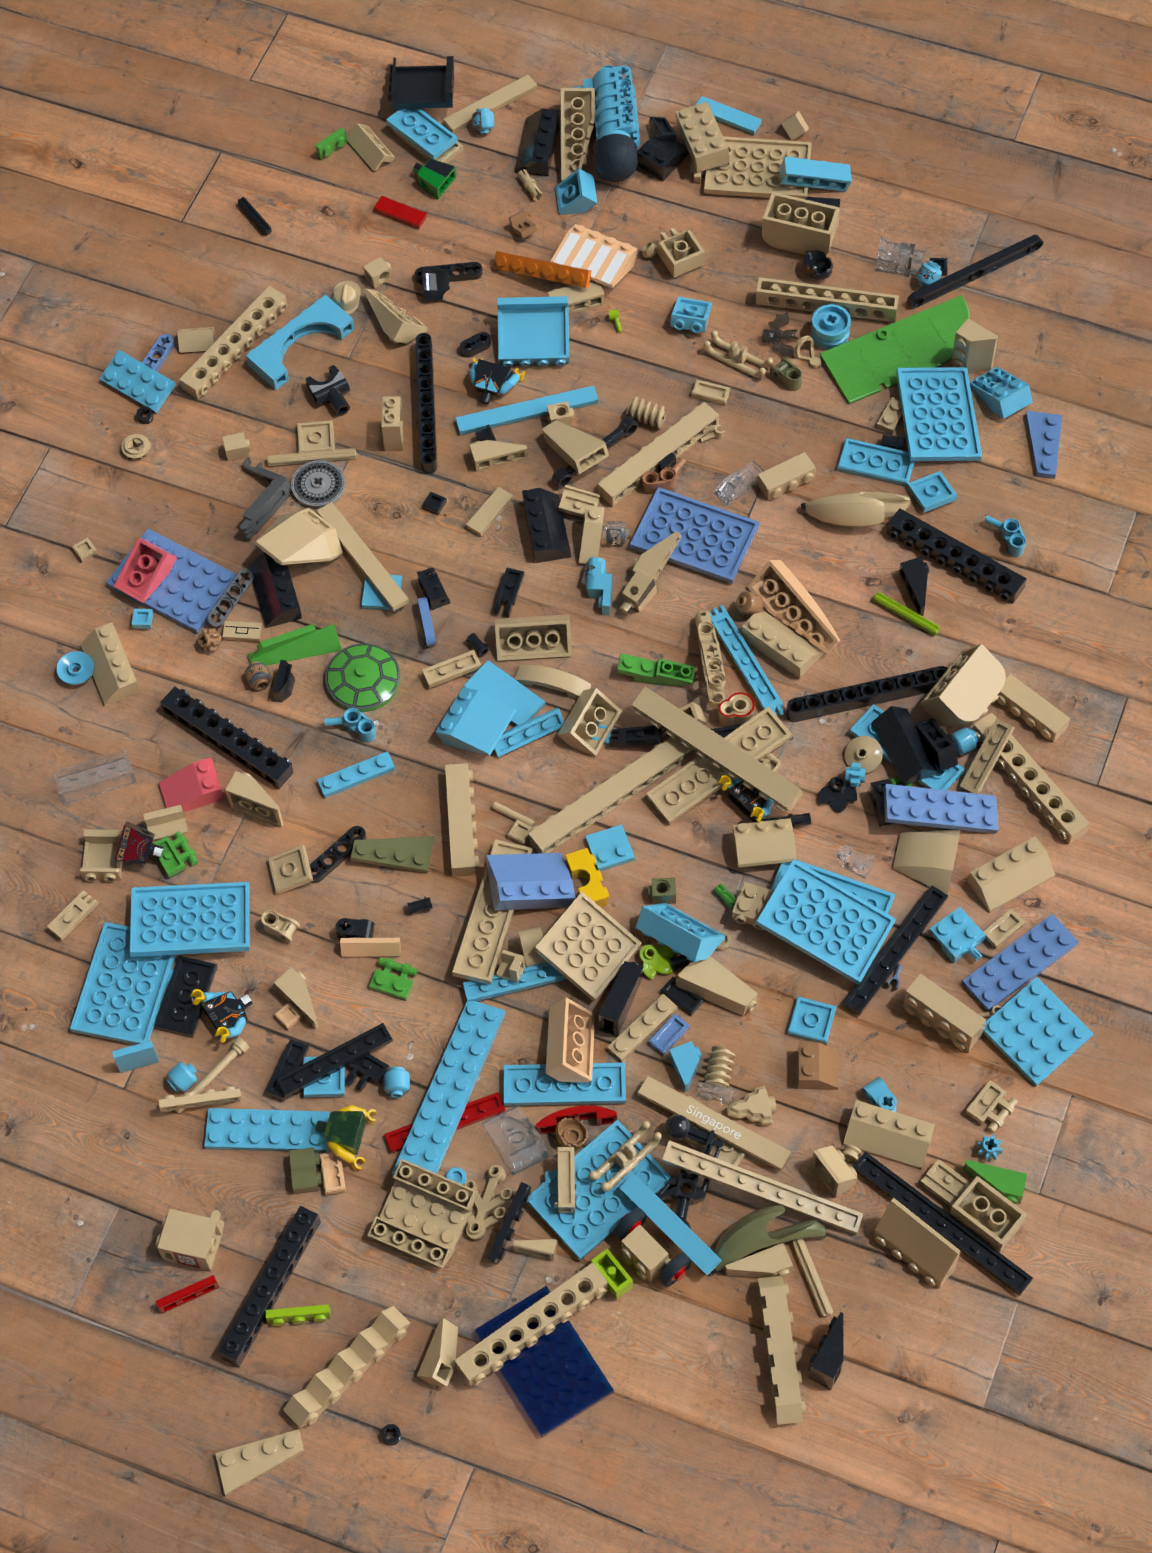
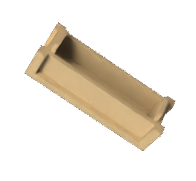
(566, 1180)

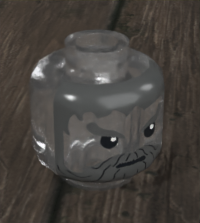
(615, 533)

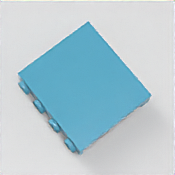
(533, 331)

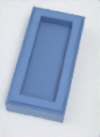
(669, 1034)

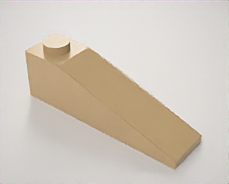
(393, 319)

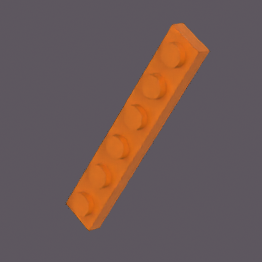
(542, 269)

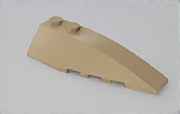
(576, 126)

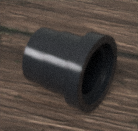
(485, 434)

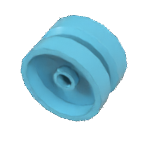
(830, 326)

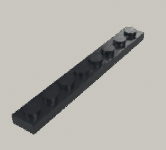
(895, 950)

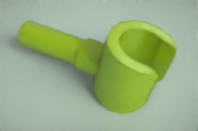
(614, 315)

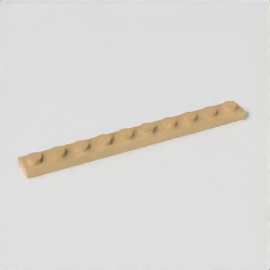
(762, 1187)

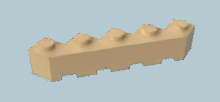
(781, 1350)
(347, 1367)

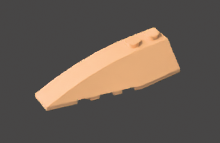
(790, 602)

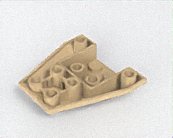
(300, 539)

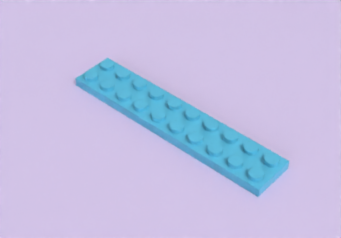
(452, 1086)

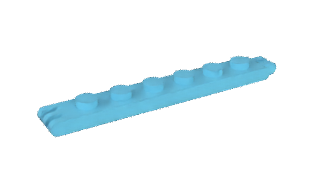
(745, 660)

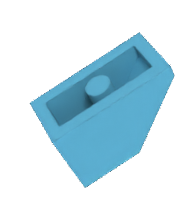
(685, 1062)

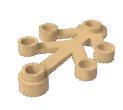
(487, 1204)

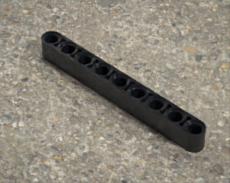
(426, 393)
(858, 692)

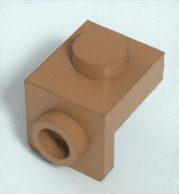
(522, 226)

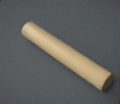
(512, 814)

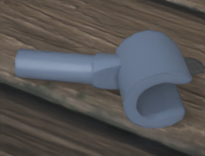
(895, 978)

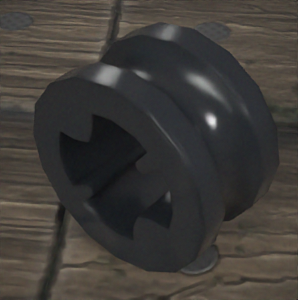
(143, 410)
(391, 1427)

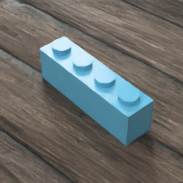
(815, 174)

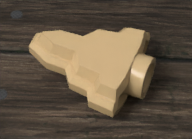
(755, 1107)

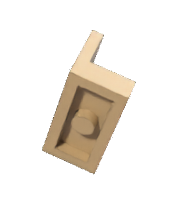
(195, 339)
(166, 822)

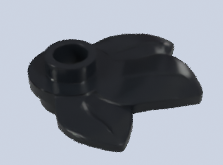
(837, 796)

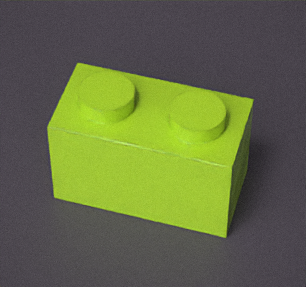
(618, 1279)

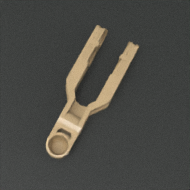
(710, 658)

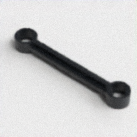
(625, 428)

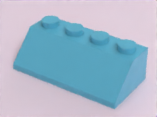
(679, 931)

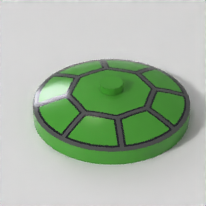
(362, 677)

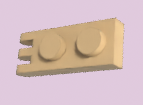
(72, 915)

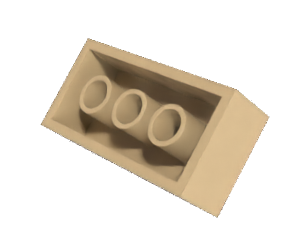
(702, 137)
(944, 1013)

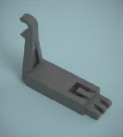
(267, 503)

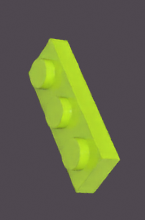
(298, 1315)

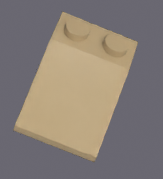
(249, 797)

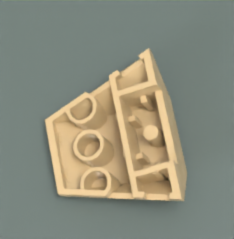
(928, 856)

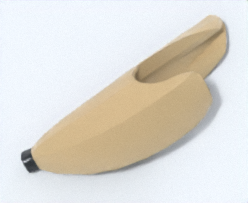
(856, 508)

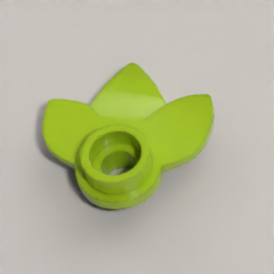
(659, 962)

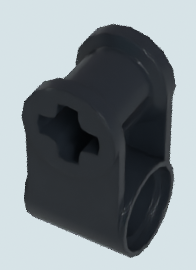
(355, 928)

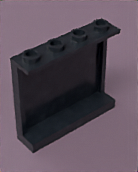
(421, 86)

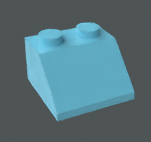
(576, 193)

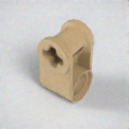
(282, 927)

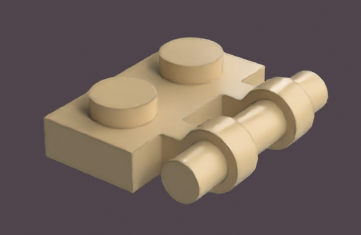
(987, 1101)

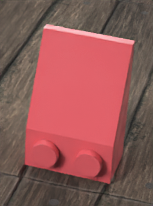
(144, 570)
(192, 786)

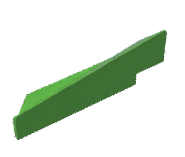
(297, 645)

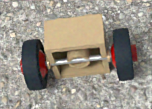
(646, 1253)

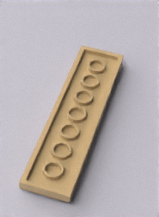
(700, 777)
(485, 928)

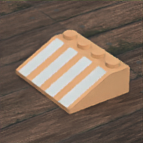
(596, 252)

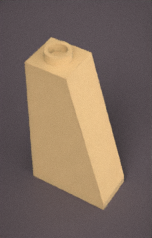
(575, 446)
(718, 985)

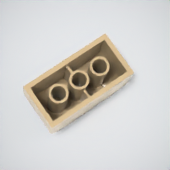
(799, 224)
(966, 688)

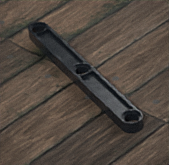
(975, 271)

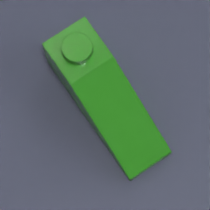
(1005, 1181)

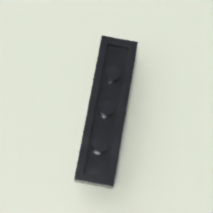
(506, 1231)

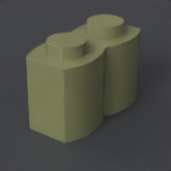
(304, 1170)

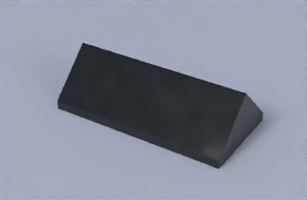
(904, 745)

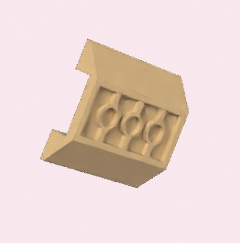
(424, 1214)

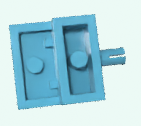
(958, 935)

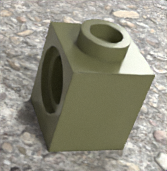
(663, 883)

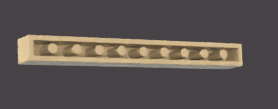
(717, 749)
(609, 795)

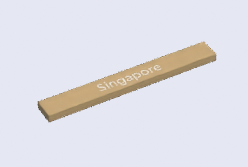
(710, 1120)

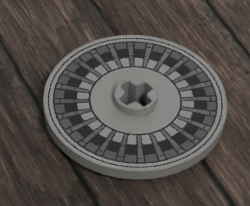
(318, 495)

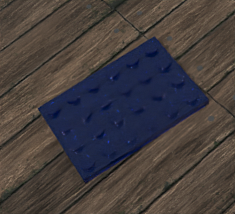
(555, 1375)

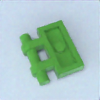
(170, 859)
(392, 984)

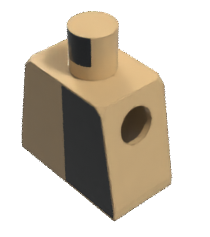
(638, 592)

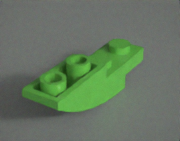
(656, 672)

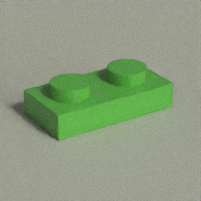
(331, 143)

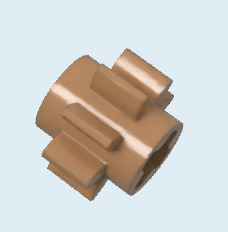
(209, 639)

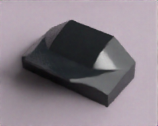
(434, 283)
(284, 682)

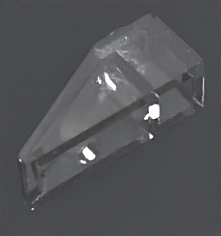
(738, 483)

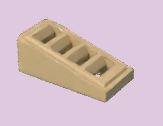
(542, 1249)

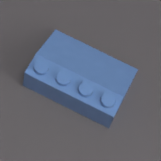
(529, 881)

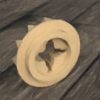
(141, 442)

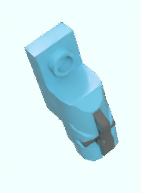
(598, 583)

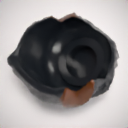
(817, 265)

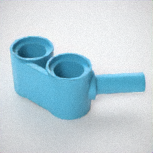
(1011, 537)
(358, 726)

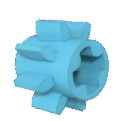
(855, 774)
(990, 1141)

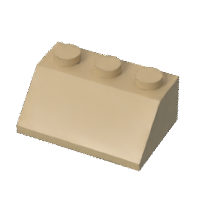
(974, 347)
(581, 723)
(764, 842)

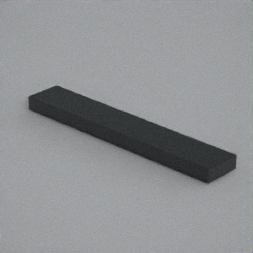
(334, 1060)

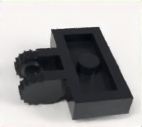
(370, 1068)

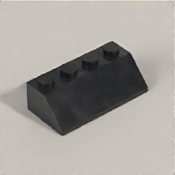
(538, 142)
(545, 525)
(274, 591)

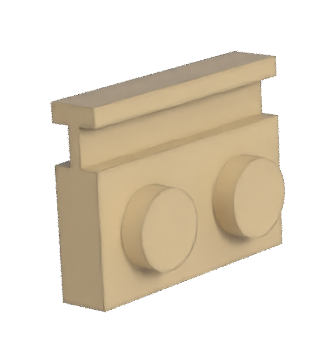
(575, 501)
(944, 1183)

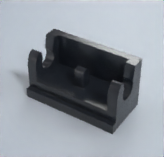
(432, 588)

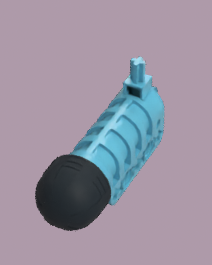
(615, 105)

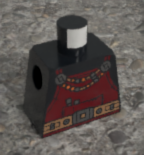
(137, 845)

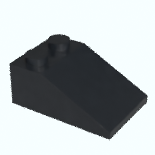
(661, 156)

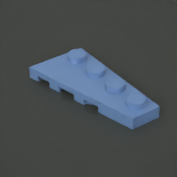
(1045, 440)

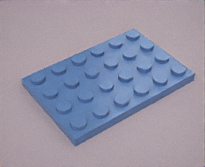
(711, 537)
(189, 587)

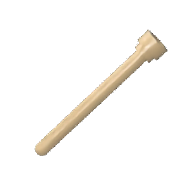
(238, 1048)

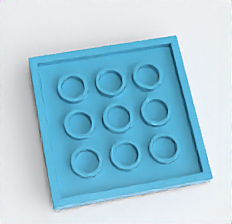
(1036, 1031)

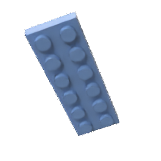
(940, 808)
(1020, 962)

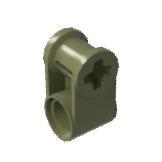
(787, 374)

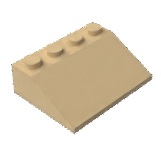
(916, 1244)

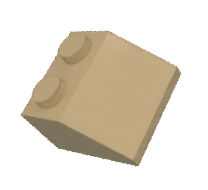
(833, 1170)

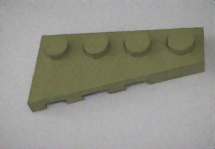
(397, 853)

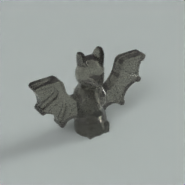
(776, 335)

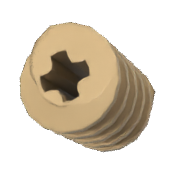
(646, 412)
(719, 1066)

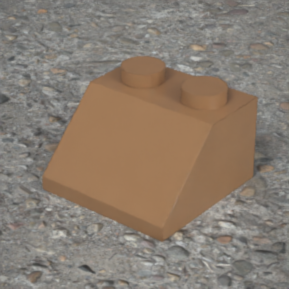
(817, 1066)

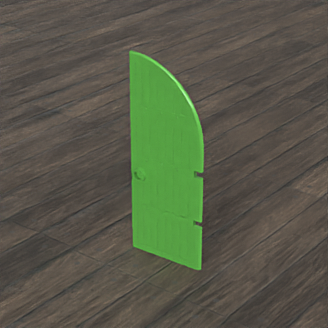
(913, 342)

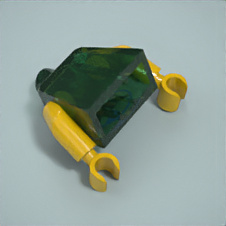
(345, 1132)

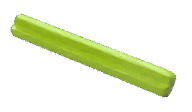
(906, 613)

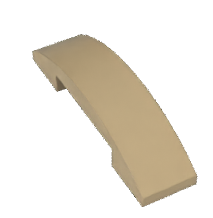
(552, 679)

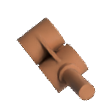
(660, 479)

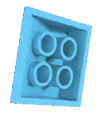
(475, 722)

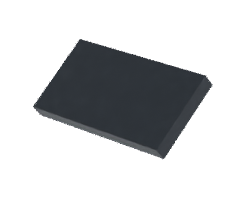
(177, 1011)

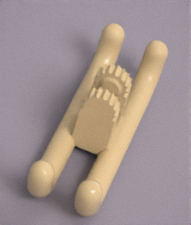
(737, 356)
(626, 1157)

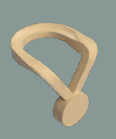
(815, 362)

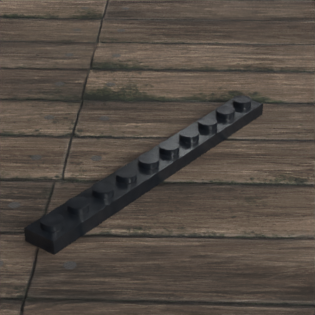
(943, 1223)

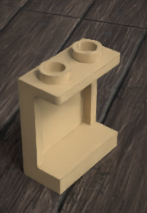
(100, 855)

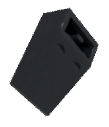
(828, 1363)

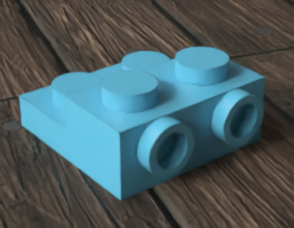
(691, 314)

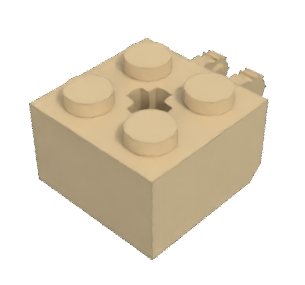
(680, 252)

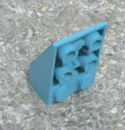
(1002, 392)

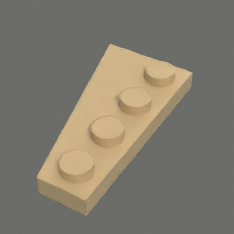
(251, 1460)

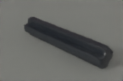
(254, 216)

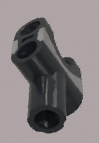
(330, 391)

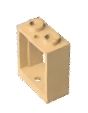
(392, 423)

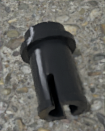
(891, 441)
(479, 647)
(420, 905)
(679, 961)

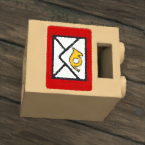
(190, 1239)

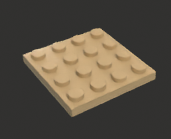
(587, 946)

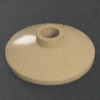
(873, 753)

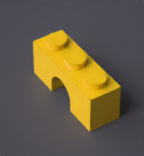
(582, 864)

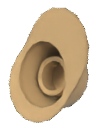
(347, 296)

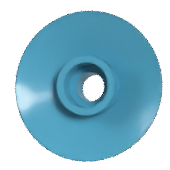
(75, 661)

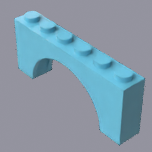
(320, 317)

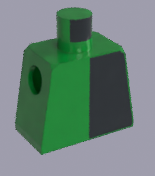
(435, 176)

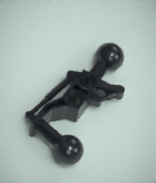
(678, 1128)

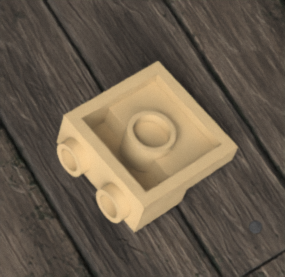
(751, 904)

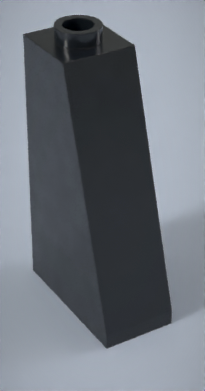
(620, 998)

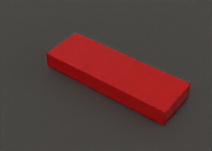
(400, 212)
(187, 1294)

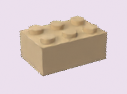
(988, 1214)

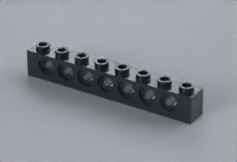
(951, 547)
(275, 775)
(269, 1286)

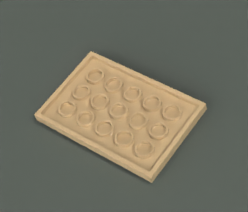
(756, 168)

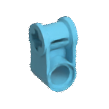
(879, 1094)

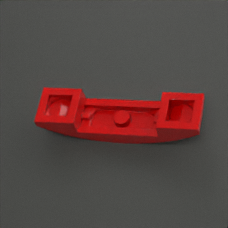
(603, 1115)

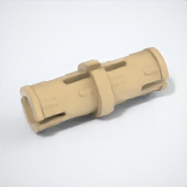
(530, 184)

